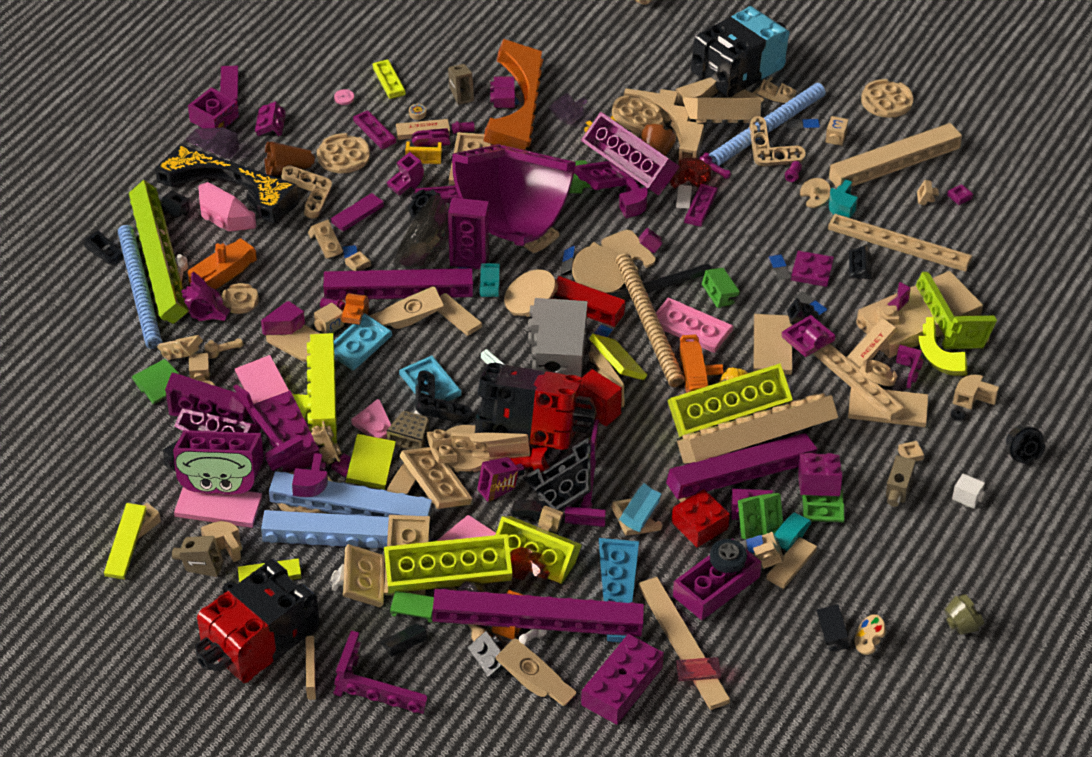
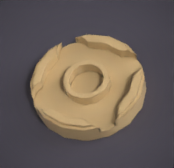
(240, 298)
(878, 372)

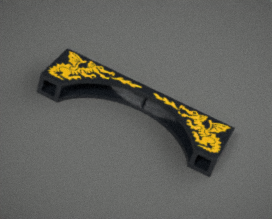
(188, 164)

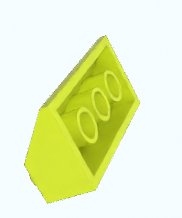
(556, 551)

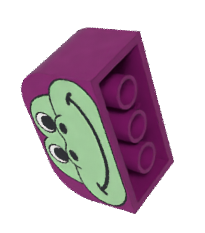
(218, 461)

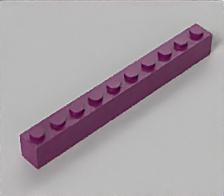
(537, 612)

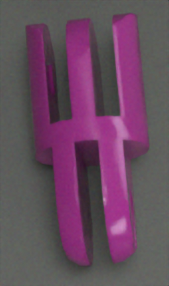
(431, 137)

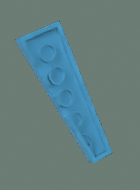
(618, 572)

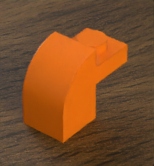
(354, 308)

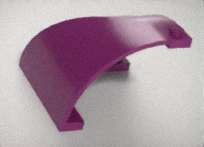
(521, 187)

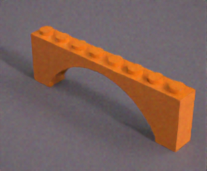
(525, 66)

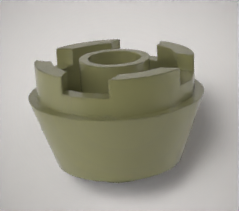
(962, 615)

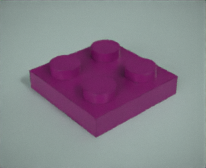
(812, 268)

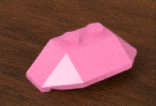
(224, 209)

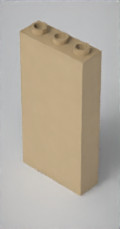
(914, 313)

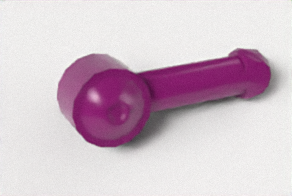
(708, 159)

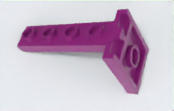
(369, 688)

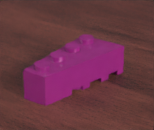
(199, 421)

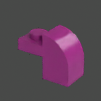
(409, 176)
(634, 200)
(310, 482)

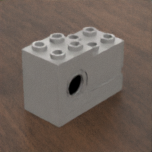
(558, 335)

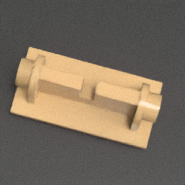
(325, 435)

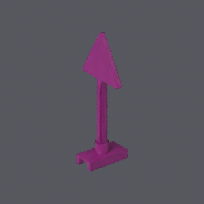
(283, 451)
(585, 514)

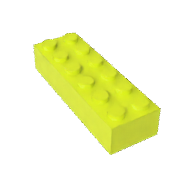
(323, 382)
(730, 399)
(447, 563)

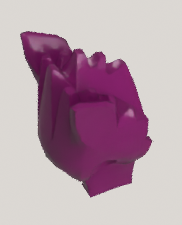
(203, 299)

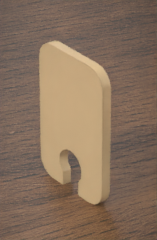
(629, 243)
(293, 344)

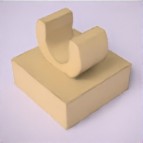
(926, 192)
(550, 519)

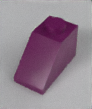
(283, 320)

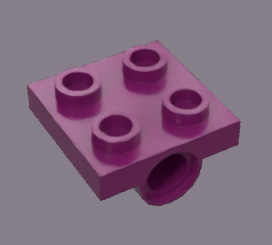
(808, 336)

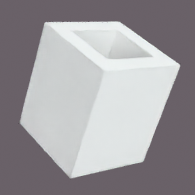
(969, 491)

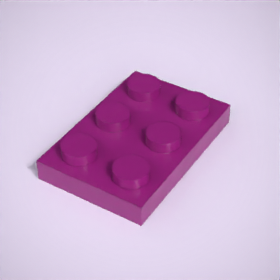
(601, 175)

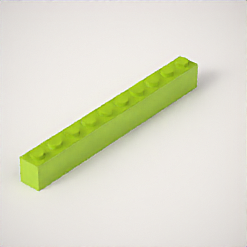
(158, 252)

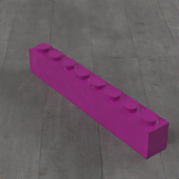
(397, 283)
(739, 466)

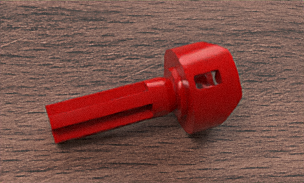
(536, 460)

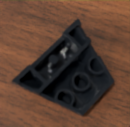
(565, 480)

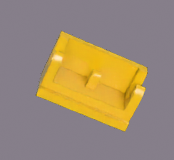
(427, 155)

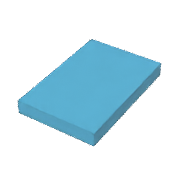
(360, 342)
(444, 386)

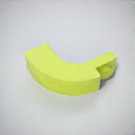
(943, 361)

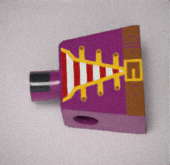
(498, 477)

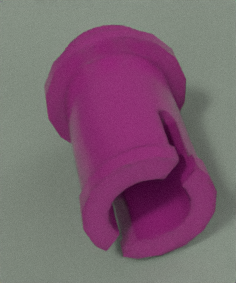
(463, 127)
(792, 173)
(339, 303)

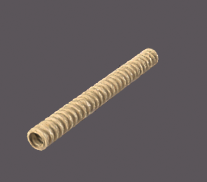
(650, 320)

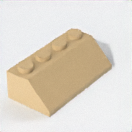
(722, 109)

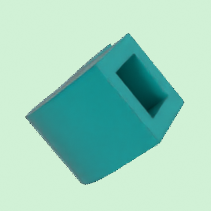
(841, 201)
(490, 280)

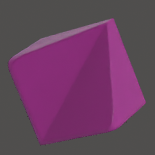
(650, 240)
(902, 296)

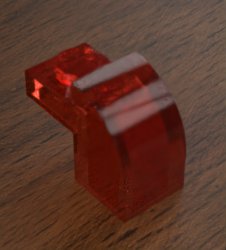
(691, 170)
(526, 560)

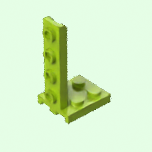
(959, 331)

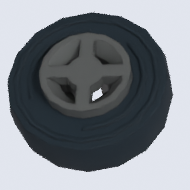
(728, 556)

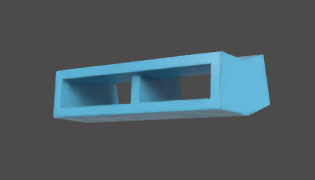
(640, 508)

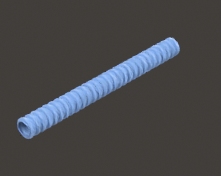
(772, 120)
(139, 287)

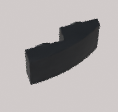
(524, 508)

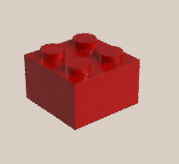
(605, 395)
(700, 518)

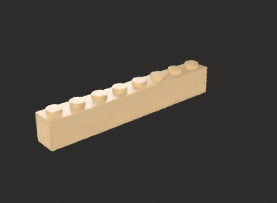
(896, 156)

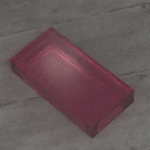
(698, 669)

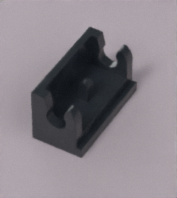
(833, 628)

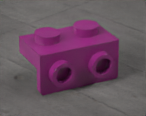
(270, 118)

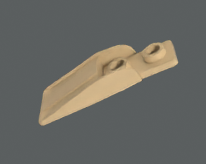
(410, 309)
(605, 369)
(492, 445)
(534, 673)

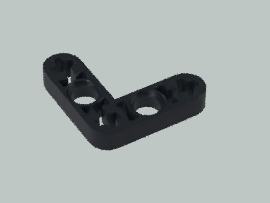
(425, 403)

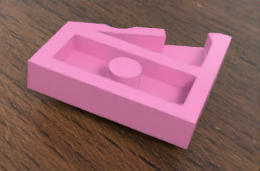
(372, 421)

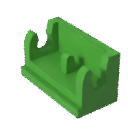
(719, 287)
(412, 605)

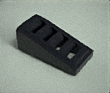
(90, 245)

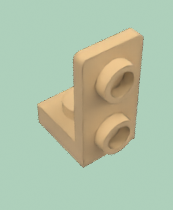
(326, 239)

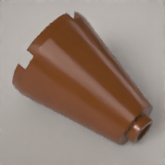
(658, 138)
(284, 155)

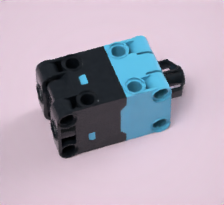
(740, 51)

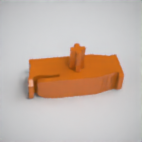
(224, 263)
(693, 365)

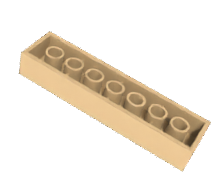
(757, 428)

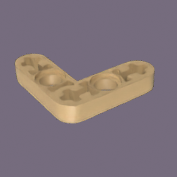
(766, 150)
(316, 189)

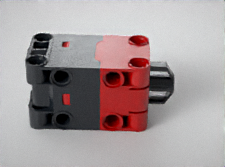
(533, 404)
(256, 622)

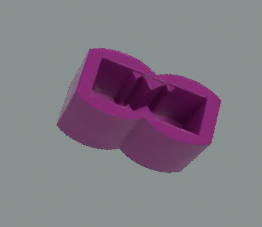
(502, 92)

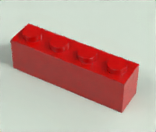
(600, 305)

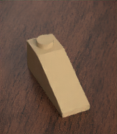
(704, 89)

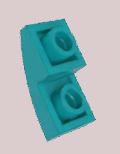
(791, 529)

